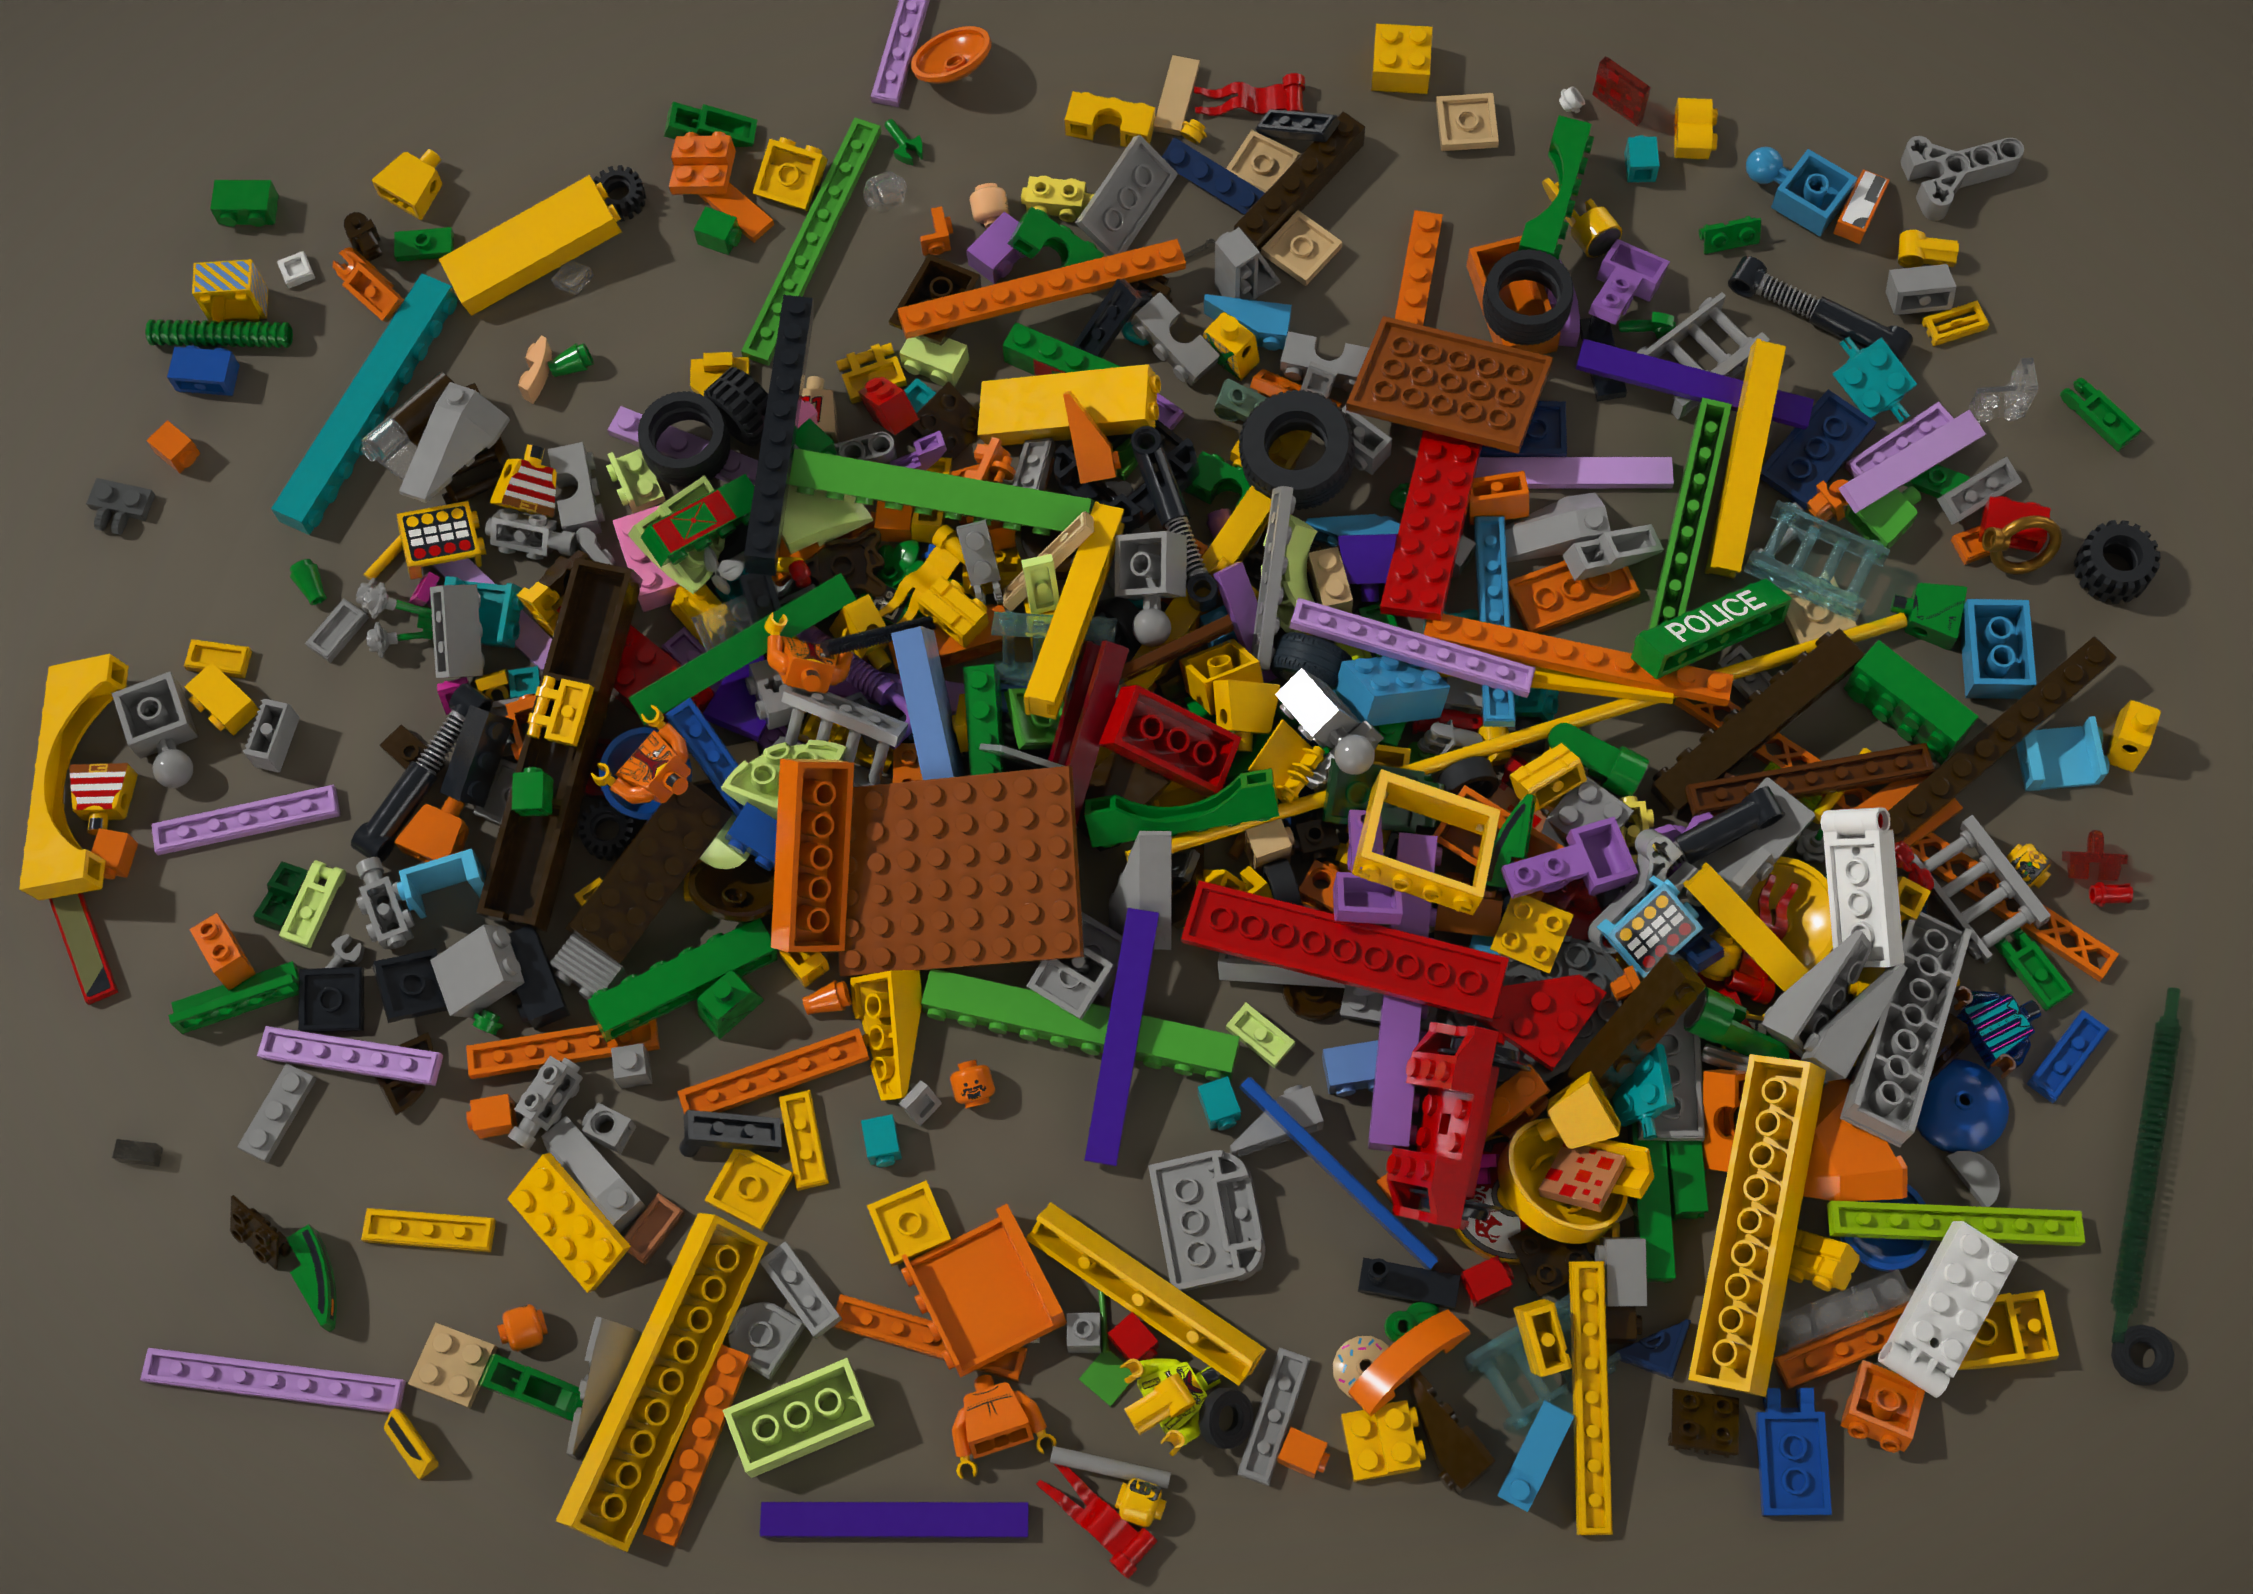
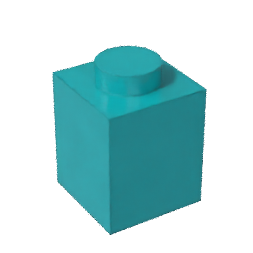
(1641, 159)
(1219, 1104)
(881, 1140)

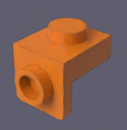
(939, 241)

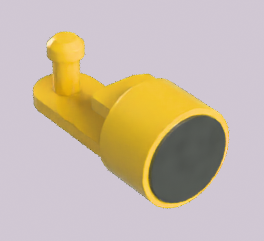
(1593, 230)

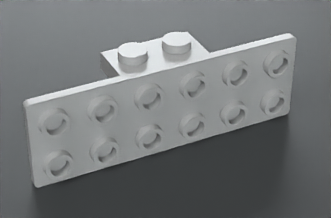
(1753, 856)

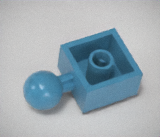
(1806, 194)

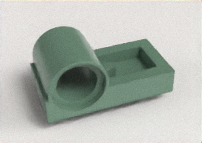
(1236, 401)

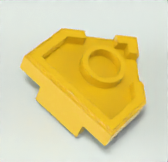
(707, 370)

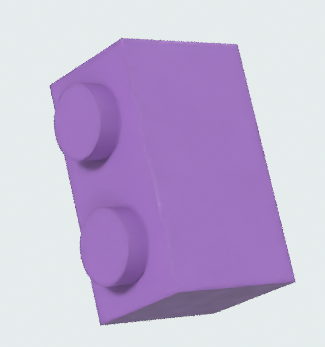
(991, 253)

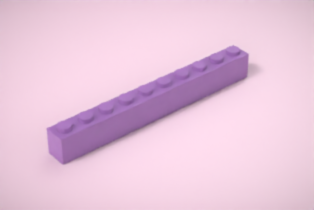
(1401, 1019)

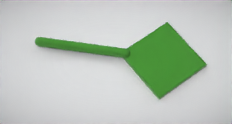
(1104, 1374)

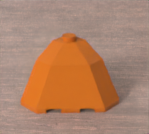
(1848, 1160)

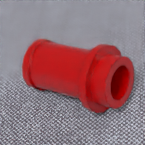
(2116, 893)

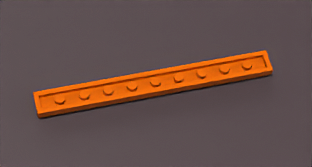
(1040, 288)
(1579, 659)

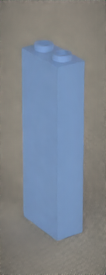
(927, 703)

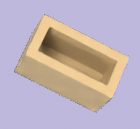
(1330, 579)
(1268, 844)

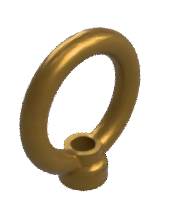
(1998, 540)

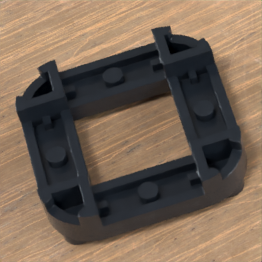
(1138, 505)

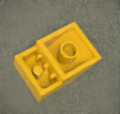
(2013, 1333)

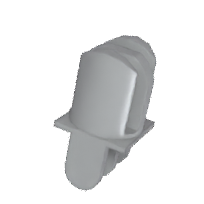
(1446, 738)

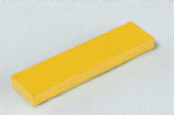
(428, 1230)

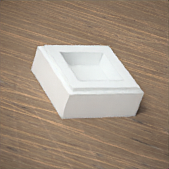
(296, 269)

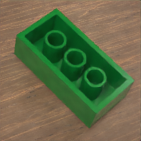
(1909, 702)

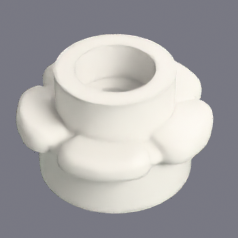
(1571, 100)

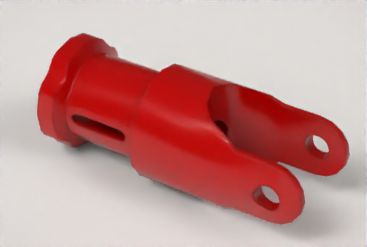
(1459, 718)

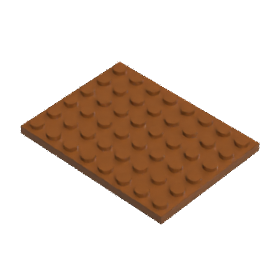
(963, 873)

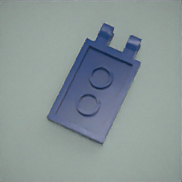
(1793, 1457)

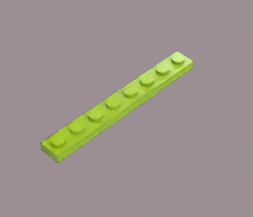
(1933, 1221)

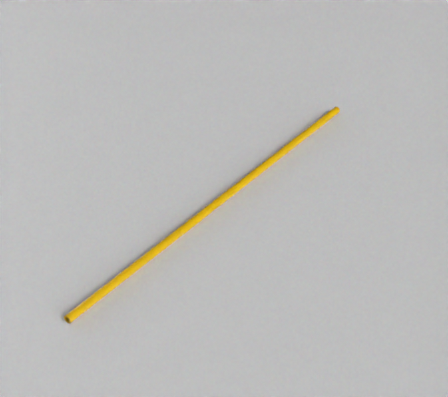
(1542, 730)

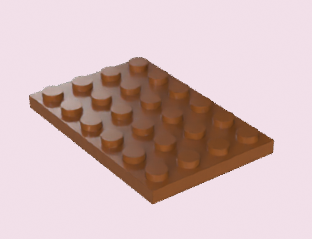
(1450, 384)

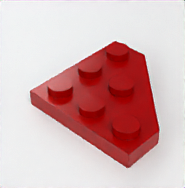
(1545, 1015)

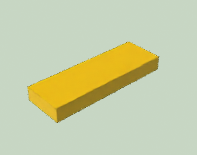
(803, 1140)

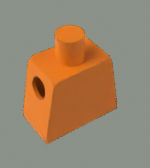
(434, 832)

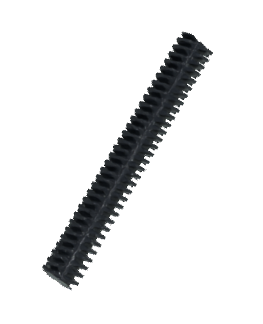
(871, 637)

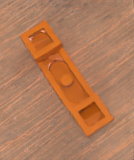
(1406, 1357)

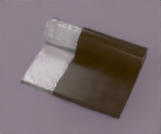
(399, 435)

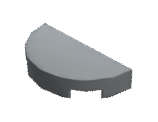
(1977, 1175)

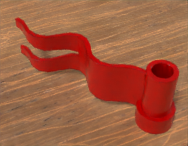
(1257, 100)
(1750, 977)
(1103, 1523)

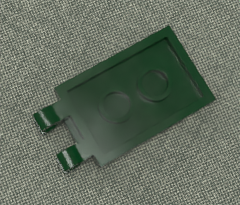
(1352, 792)

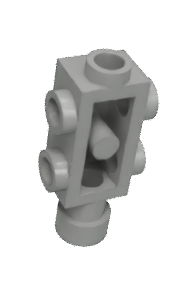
(527, 535)
(383, 915)
(545, 1095)

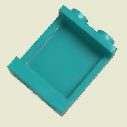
(498, 611)

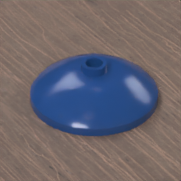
(614, 757)
(1960, 1127)
(1890, 1253)

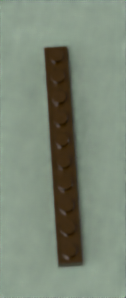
(1999, 738)

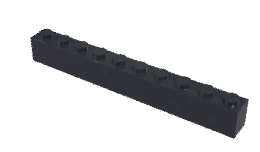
(779, 436)

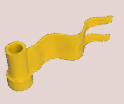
(940, 563)

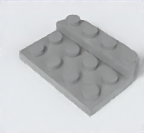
(1208, 1219)

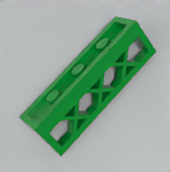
(220, 1004)

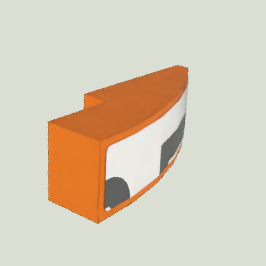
(1861, 206)

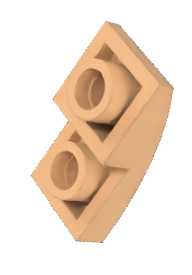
(537, 358)

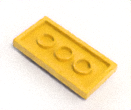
(568, 1222)

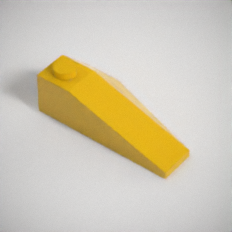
(890, 1018)

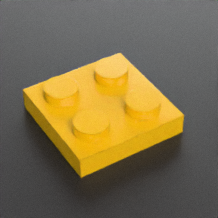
(749, 1188)
(909, 1223)

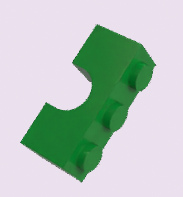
(1039, 231)
(1217, 477)

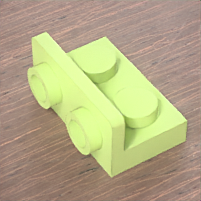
(637, 481)

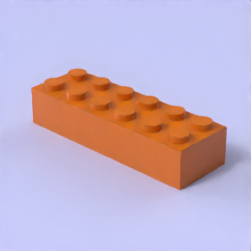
(812, 855)

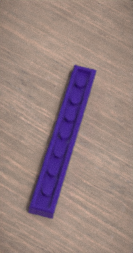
(1683, 380)
(1122, 1037)
(894, 1520)

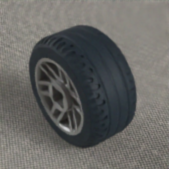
(1310, 653)

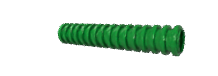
(219, 333)

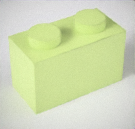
(935, 361)

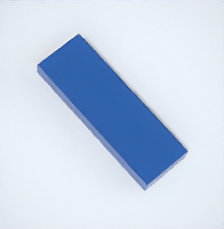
(2067, 1056)

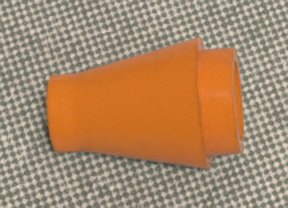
(828, 999)

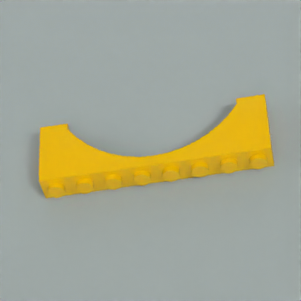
(73, 698)

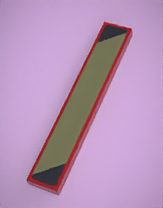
(84, 947)

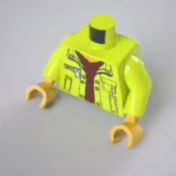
(1152, 1371)

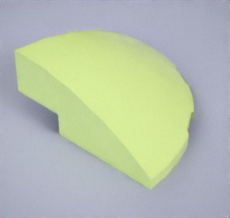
(819, 518)
(691, 571)
(759, 779)

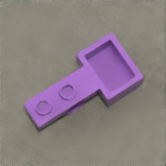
(1626, 274)
(1594, 853)
(1356, 897)

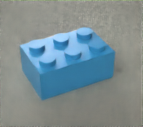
(1997, 648)
(1390, 690)

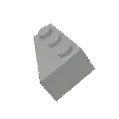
(1241, 268)

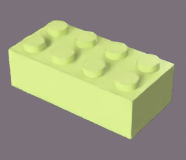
(798, 1418)

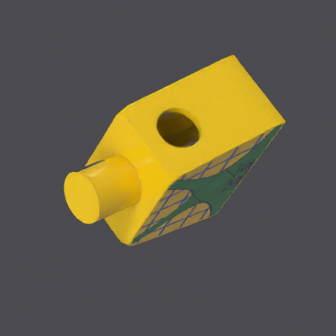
(1233, 342)

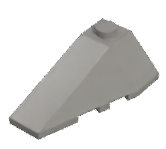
(454, 435)
(1146, 884)
(1817, 994)
(1844, 1035)
(593, 1174)

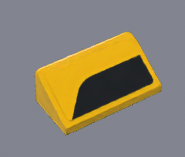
(410, 1444)

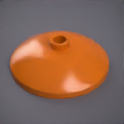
(951, 55)

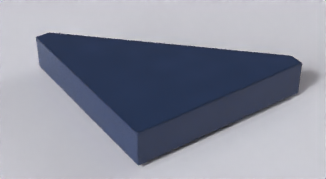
(1659, 1351)

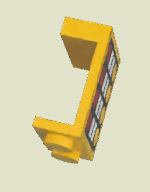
(439, 536)

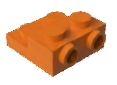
(702, 164)
(1882, 1407)

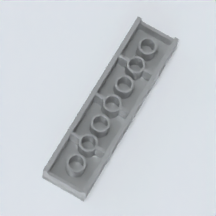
(1903, 1046)

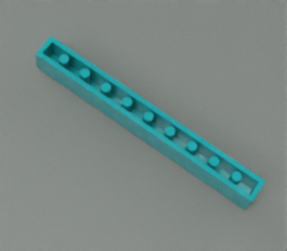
(365, 404)

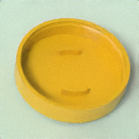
(1520, 1174)

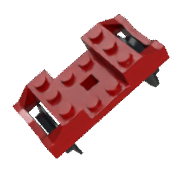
(1452, 1125)

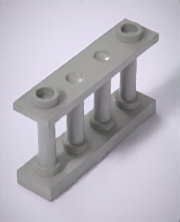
(1727, 364)
(851, 715)
(2011, 885)

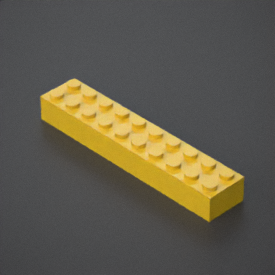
(1757, 1224)
(662, 1382)

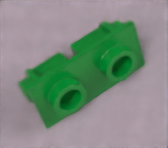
(1733, 235)

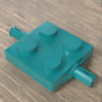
(1874, 379)
(1645, 1093)

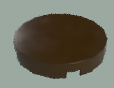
(1313, 1002)

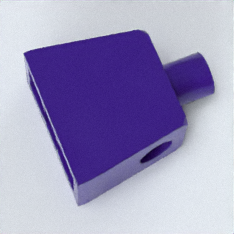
(1367, 561)

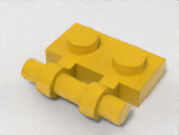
(858, 377)
(567, 714)

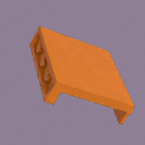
(984, 1294)

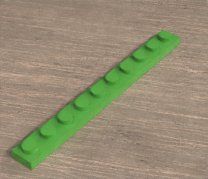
(813, 236)

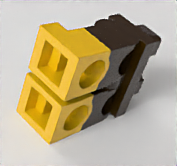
(548, 591)

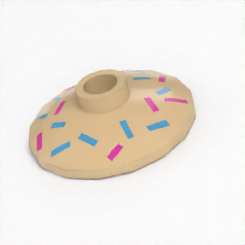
(1349, 1357)

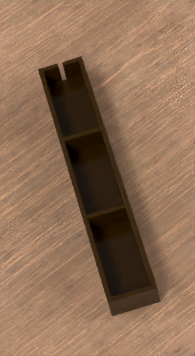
(586, 650)

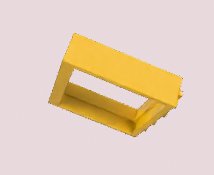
(1439, 806)

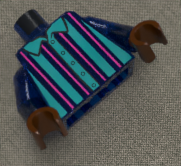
(1997, 1026)

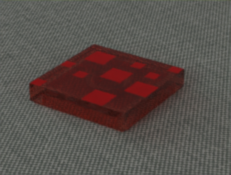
(1621, 91)

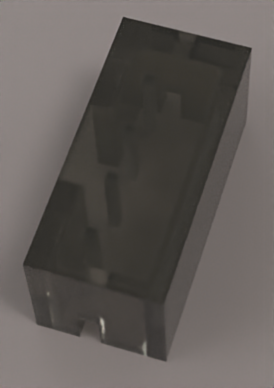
(137, 1152)

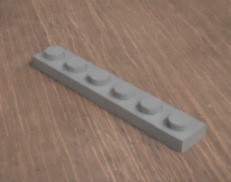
(1273, 568)

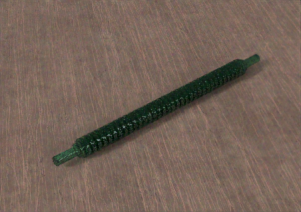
(2146, 1165)

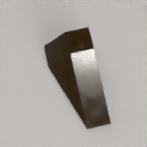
(1455, 1450)

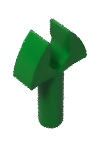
(904, 143)
(1660, 324)

